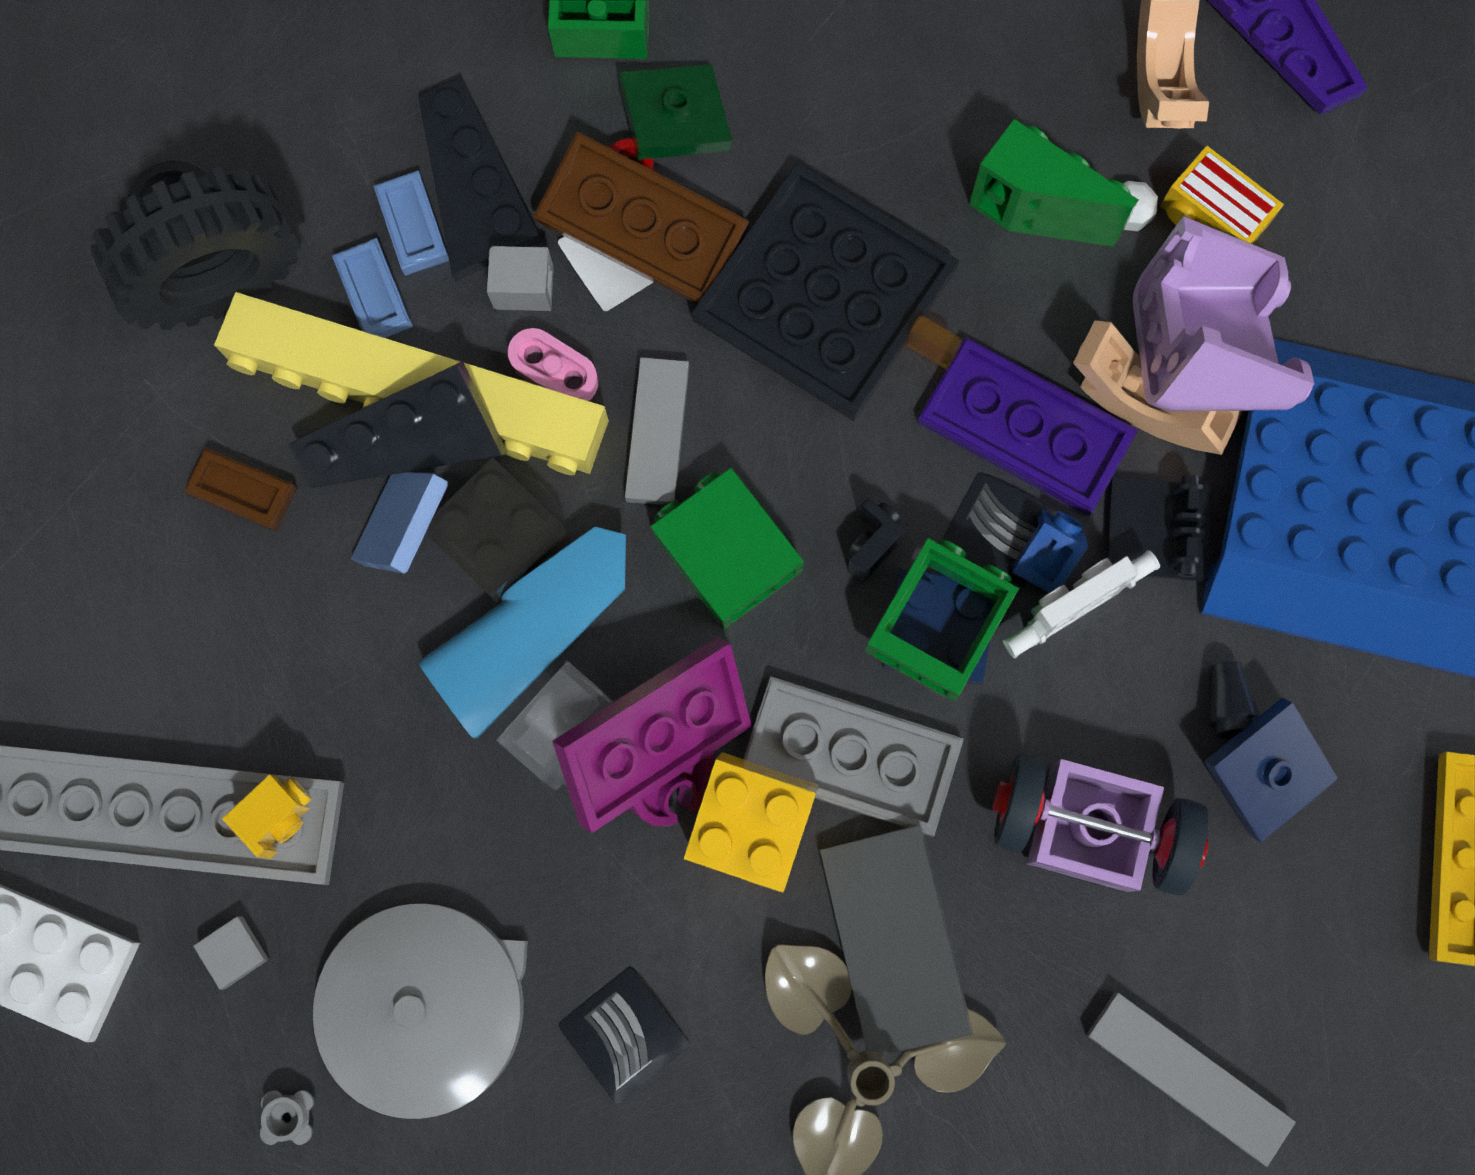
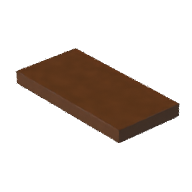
(639, 219)

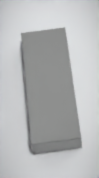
(657, 431)

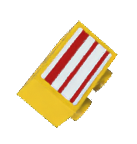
(1221, 198)

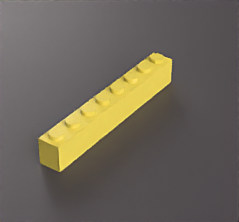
(370, 368)

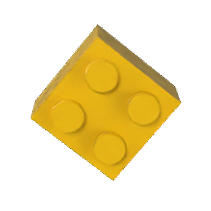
(751, 822)

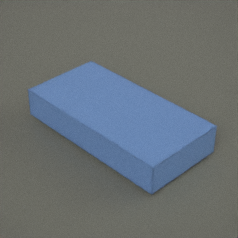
(411, 223)
(372, 289)

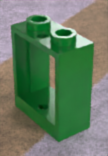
(913, 662)

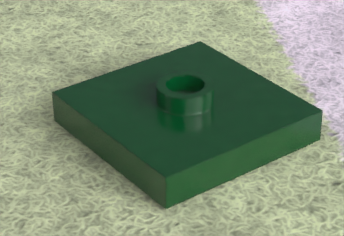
(675, 111)

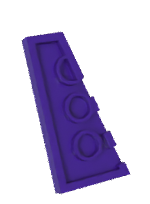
(1299, 46)

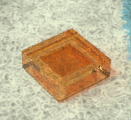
(934, 342)

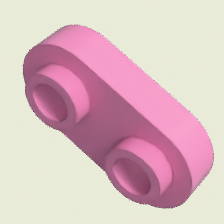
(556, 366)

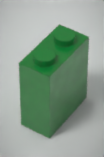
(726, 547)

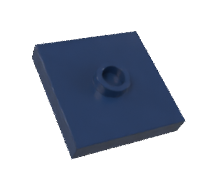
(1271, 770)

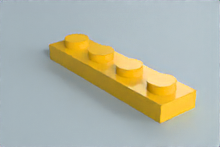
(1454, 862)

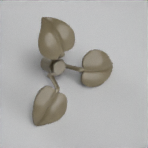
(833, 1137)

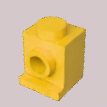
(269, 815)

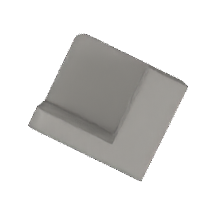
(520, 278)

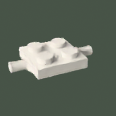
(1093, 589)

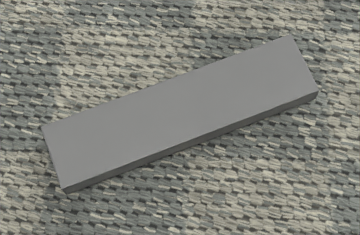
(1191, 1079)

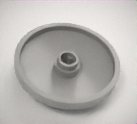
(417, 1011)

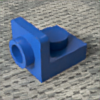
(1051, 551)

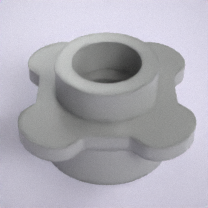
(272, 1123)

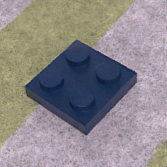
(943, 621)

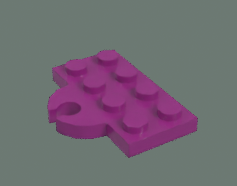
(655, 741)

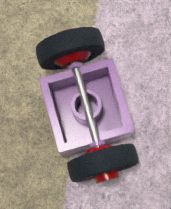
(1099, 826)

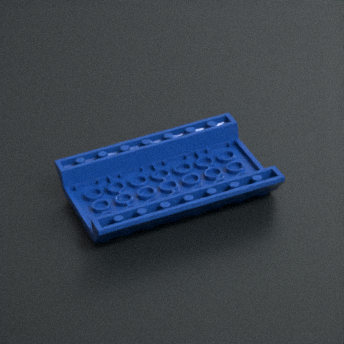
(1357, 515)

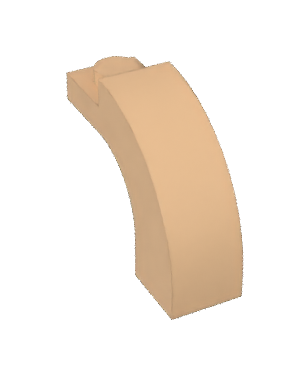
(1166, 65)
(1116, 384)

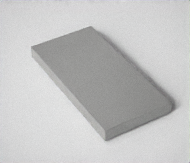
(855, 755)

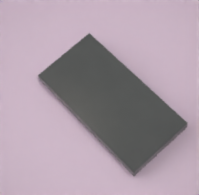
(896, 942)

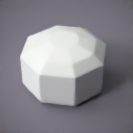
(1145, 208)

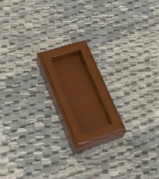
(240, 489)

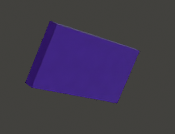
(1027, 426)

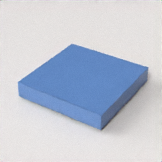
(399, 521)

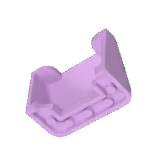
(1208, 325)

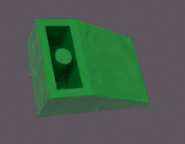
(599, 28)
(1048, 192)

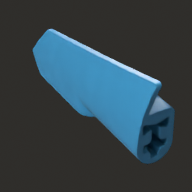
(518, 639)

